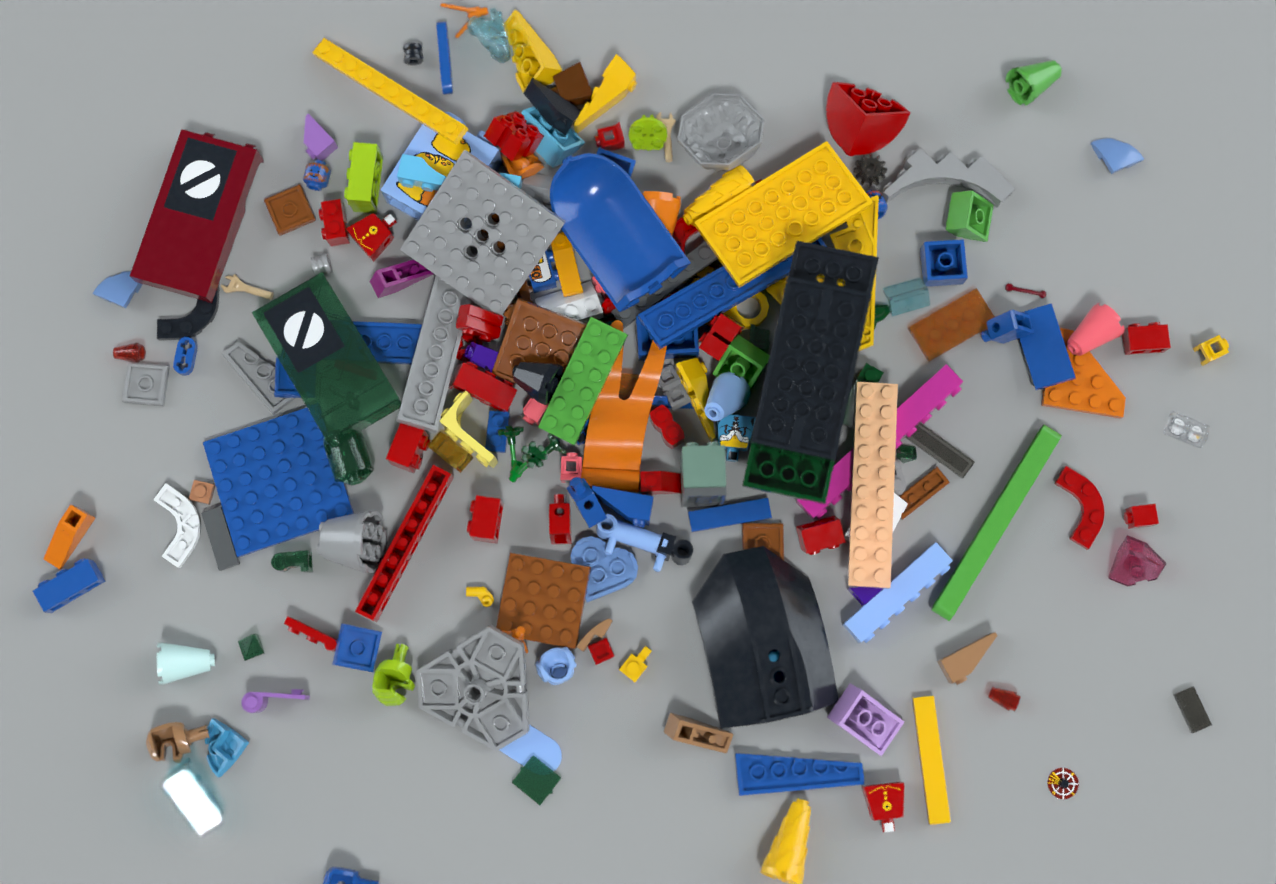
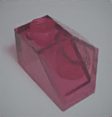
(1135, 563)

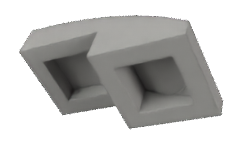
(673, 388)

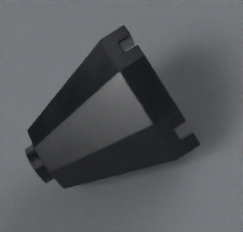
(538, 379)

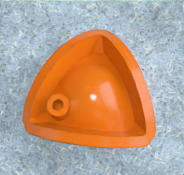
(523, 167)

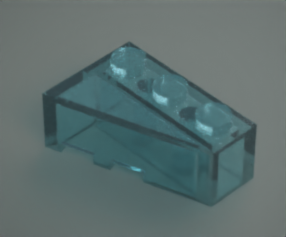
(192, 797)

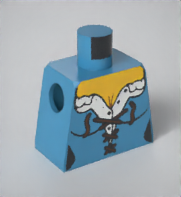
(735, 434)

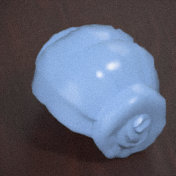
(556, 665)

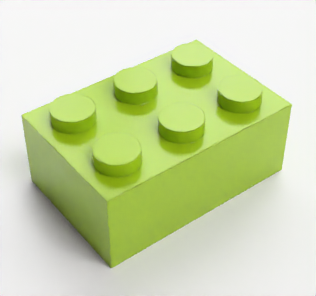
(364, 177)

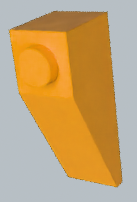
(566, 265)

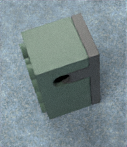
(703, 475)

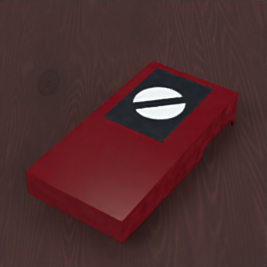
(196, 215)

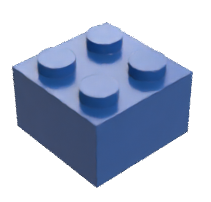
(943, 263)

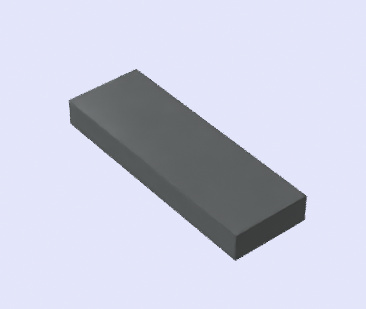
(220, 538)

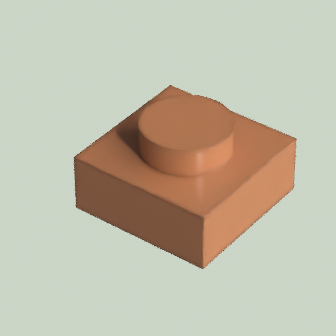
(202, 492)

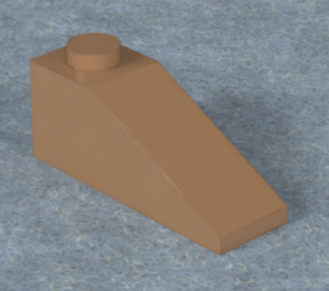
(963, 661)
(697, 733)

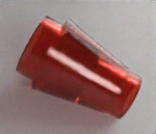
(130, 352)
(1007, 699)

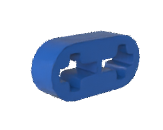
(180, 356)

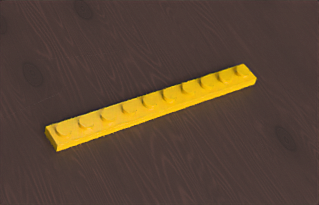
(390, 91)

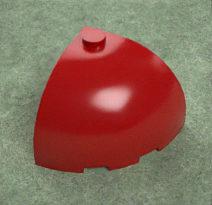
(862, 119)

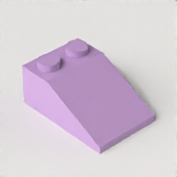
(865, 719)

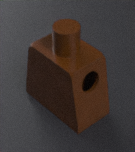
(573, 85)

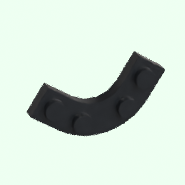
(192, 323)

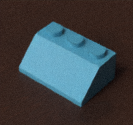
(554, 145)

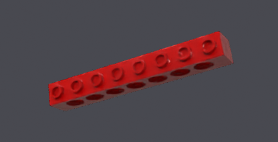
(404, 543)

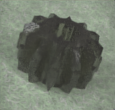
(872, 164)

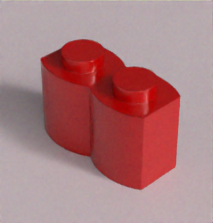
(663, 422)

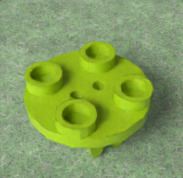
(647, 133)

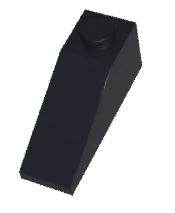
(552, 107)

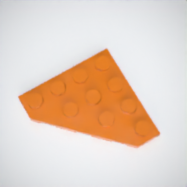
(1090, 391)

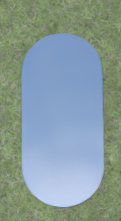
(534, 744)

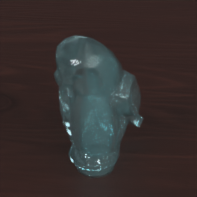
(492, 35)

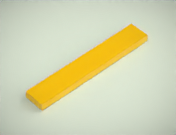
(931, 760)

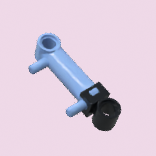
(646, 540)

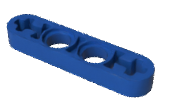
(444, 57)

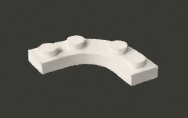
(188, 524)

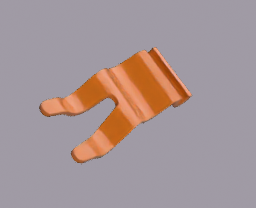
(619, 425)

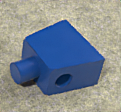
(1008, 327)
(582, 494)

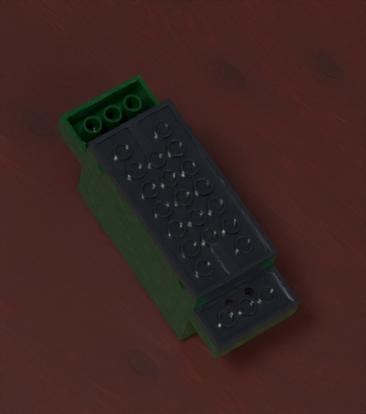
(810, 372)

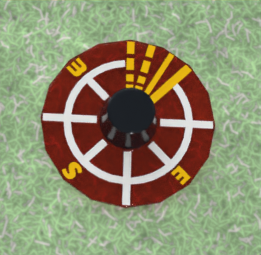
(1063, 783)

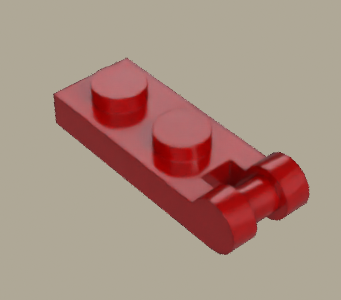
(312, 634)

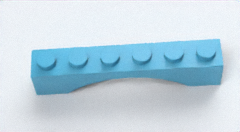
(416, 172)

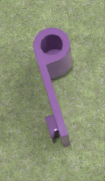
(257, 701)

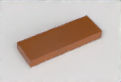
(923, 490)

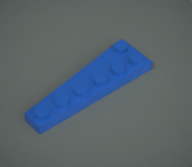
(781, 774)

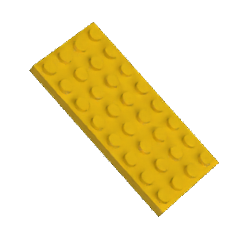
(786, 207)

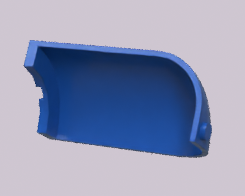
(614, 229)

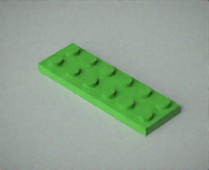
(583, 380)

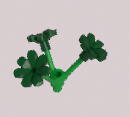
(531, 455)

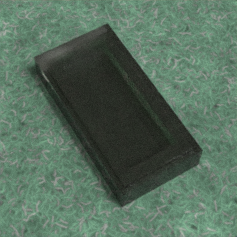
(1192, 709)

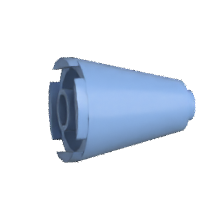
(726, 396)

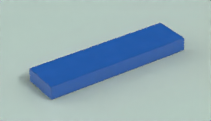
(729, 515)

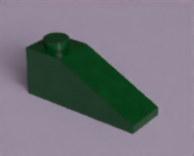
(867, 374)

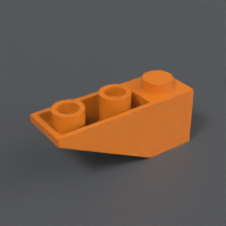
(68, 535)

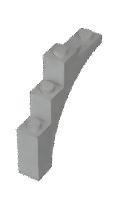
(949, 170)

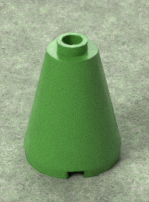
(1032, 80)

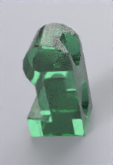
(295, 559)

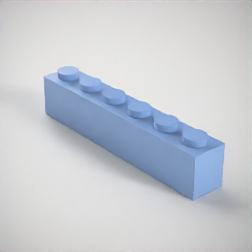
(903, 588)

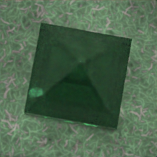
(906, 453)

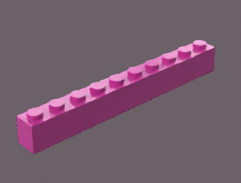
(909, 415)

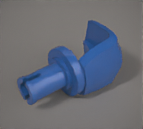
(348, 876)

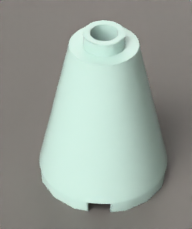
(180, 662)

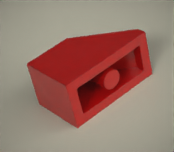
(660, 482)

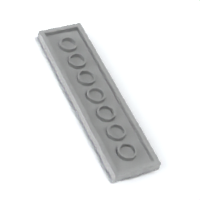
(433, 359)

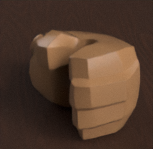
(173, 735)

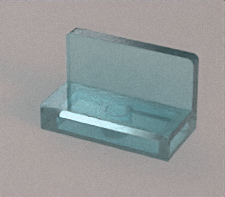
(907, 296)

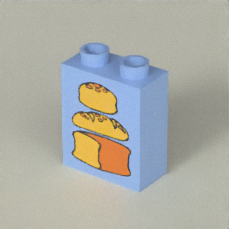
(441, 156)

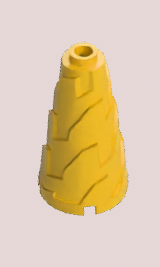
(726, 188)
(789, 848)

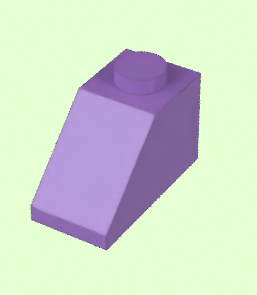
(317, 141)

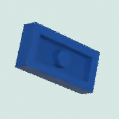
(496, 421)

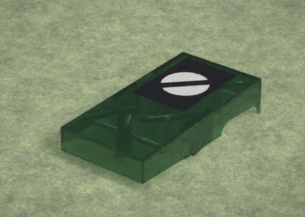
(327, 360)

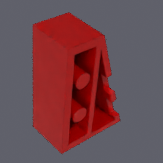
(483, 386)

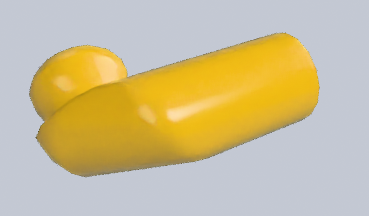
(482, 593)

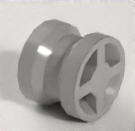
(321, 264)

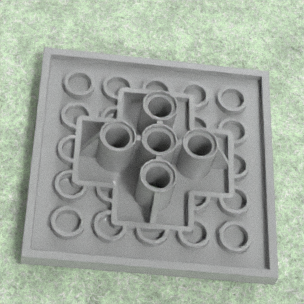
(444, 240)

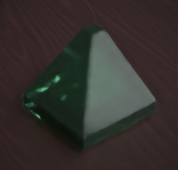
(251, 647)

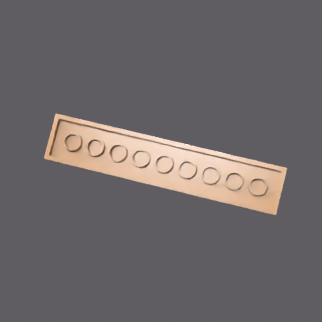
(873, 485)

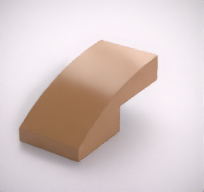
(599, 630)

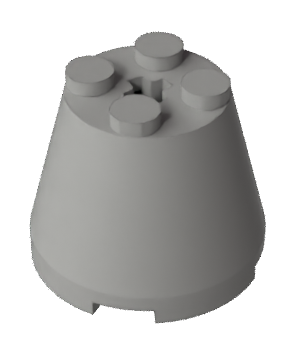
(354, 540)

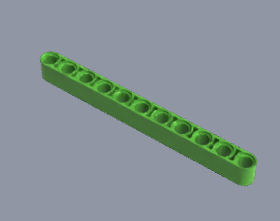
(996, 522)

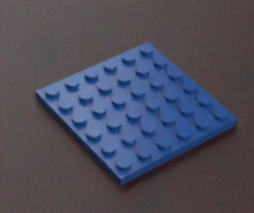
(275, 481)

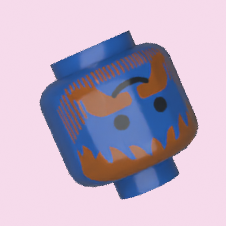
(316, 175)

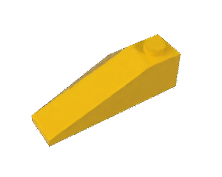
(530, 53)
(616, 84)
(695, 383)

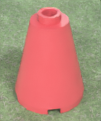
(1095, 330)

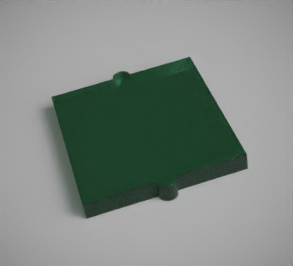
(536, 780)

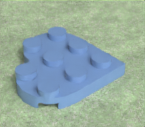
(607, 572)

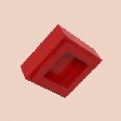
(601, 651)

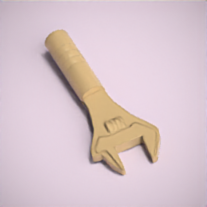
(669, 123)
(238, 286)

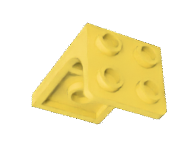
(452, 424)

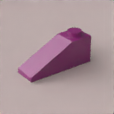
(398, 277)

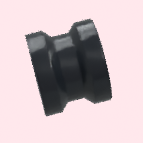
(413, 54)

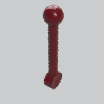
(1009, 287)

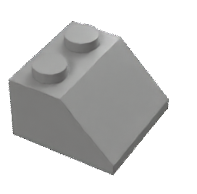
(538, 188)

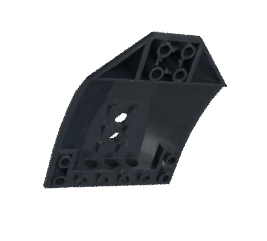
(745, 612)

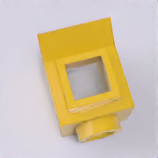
(1213, 349)

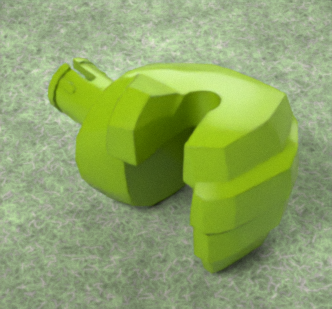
(391, 676)

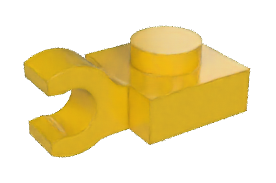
(634, 666)

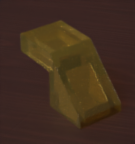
(450, 452)

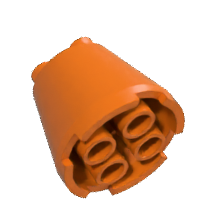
(665, 207)

